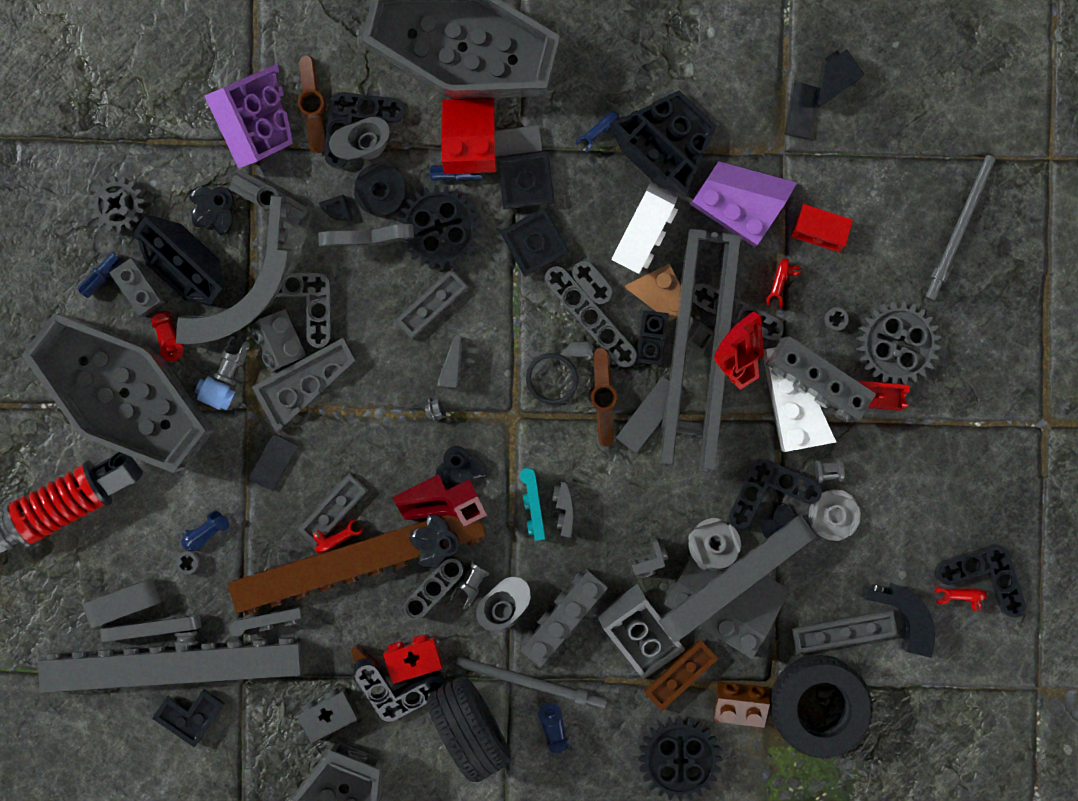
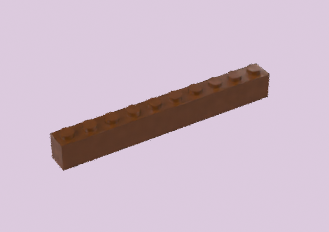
(337, 565)

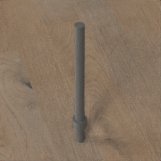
(941, 273)
(579, 696)

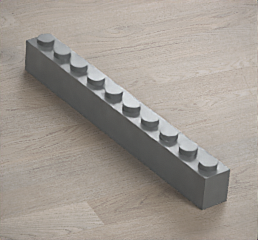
(170, 665)

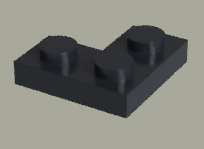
(189, 723)

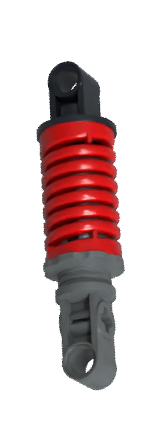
(65, 500)

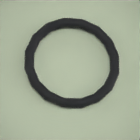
(541, 398)

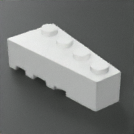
(796, 414)

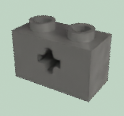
(138, 287)
(318, 726)

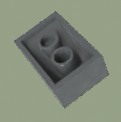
(636, 631)

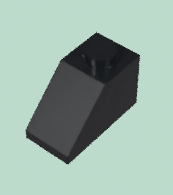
(836, 76)

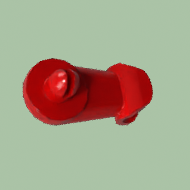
(783, 271)
(166, 336)
(330, 542)
(974, 595)

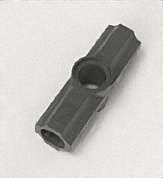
(254, 191)

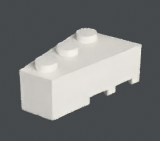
(646, 228)

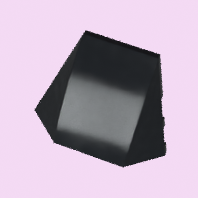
(666, 140)

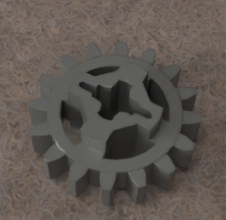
(123, 196)

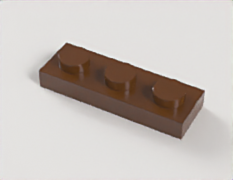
(680, 674)

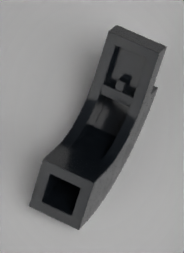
(919, 625)

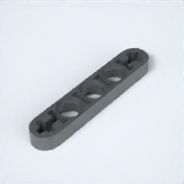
(587, 304)

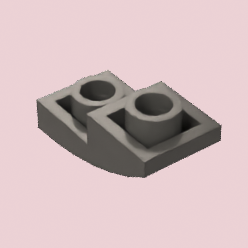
(563, 501)

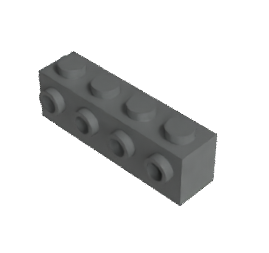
(821, 379)
(563, 618)

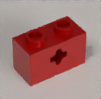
(403, 669)

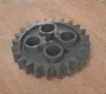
(906, 321)

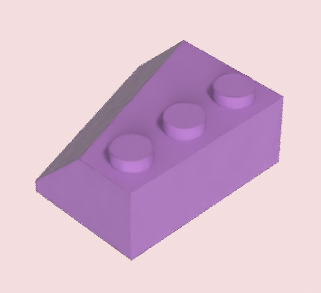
(252, 116)
(742, 200)

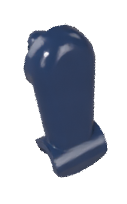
(598, 129)
(198, 537)
(552, 723)

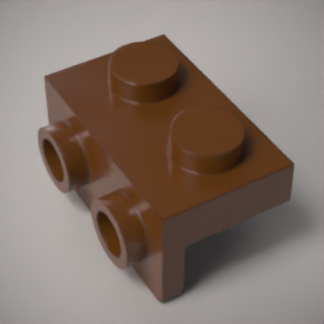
(741, 704)

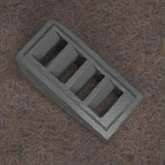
(451, 369)

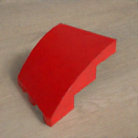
(741, 350)

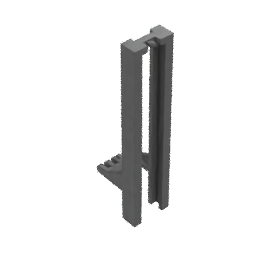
(710, 427)

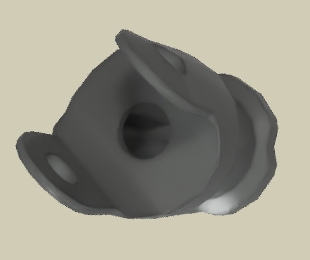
(231, 361)
(470, 582)

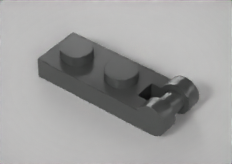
(265, 620)

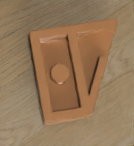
(658, 291)

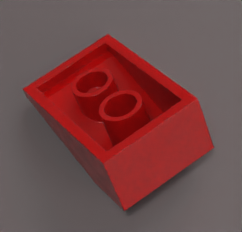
(468, 136)

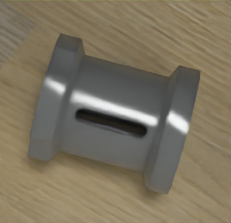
(829, 471)

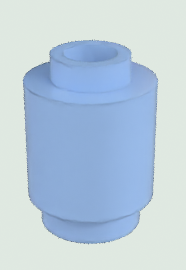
(214, 393)

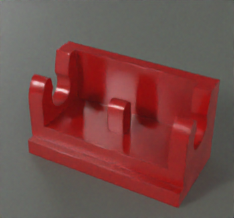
(821, 228)
(887, 395)

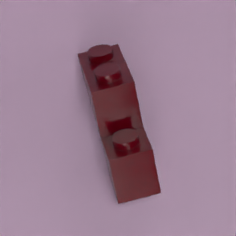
(434, 499)

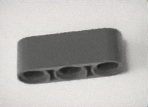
(427, 598)
(121, 603)

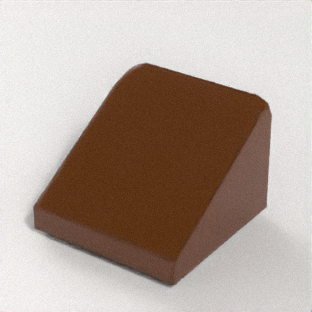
(359, 653)

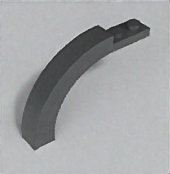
(206, 328)

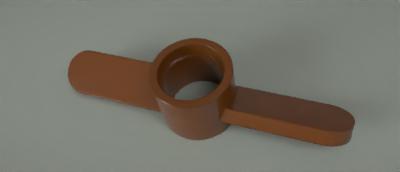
(314, 120)
(603, 380)

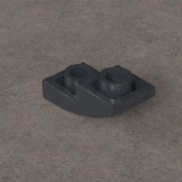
(652, 337)

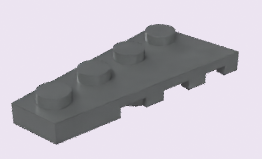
(302, 382)

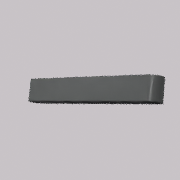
(737, 578)

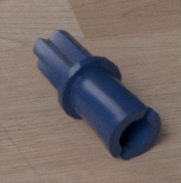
(437, 174)
(99, 275)

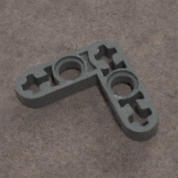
(367, 237)
(312, 298)

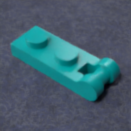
(532, 502)

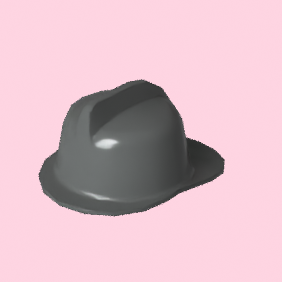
(361, 139)
(504, 604)

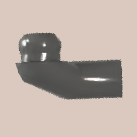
(578, 349)

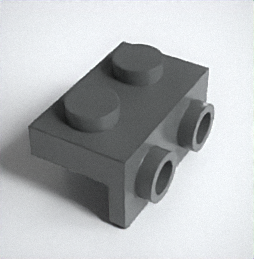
(277, 340)
(647, 564)

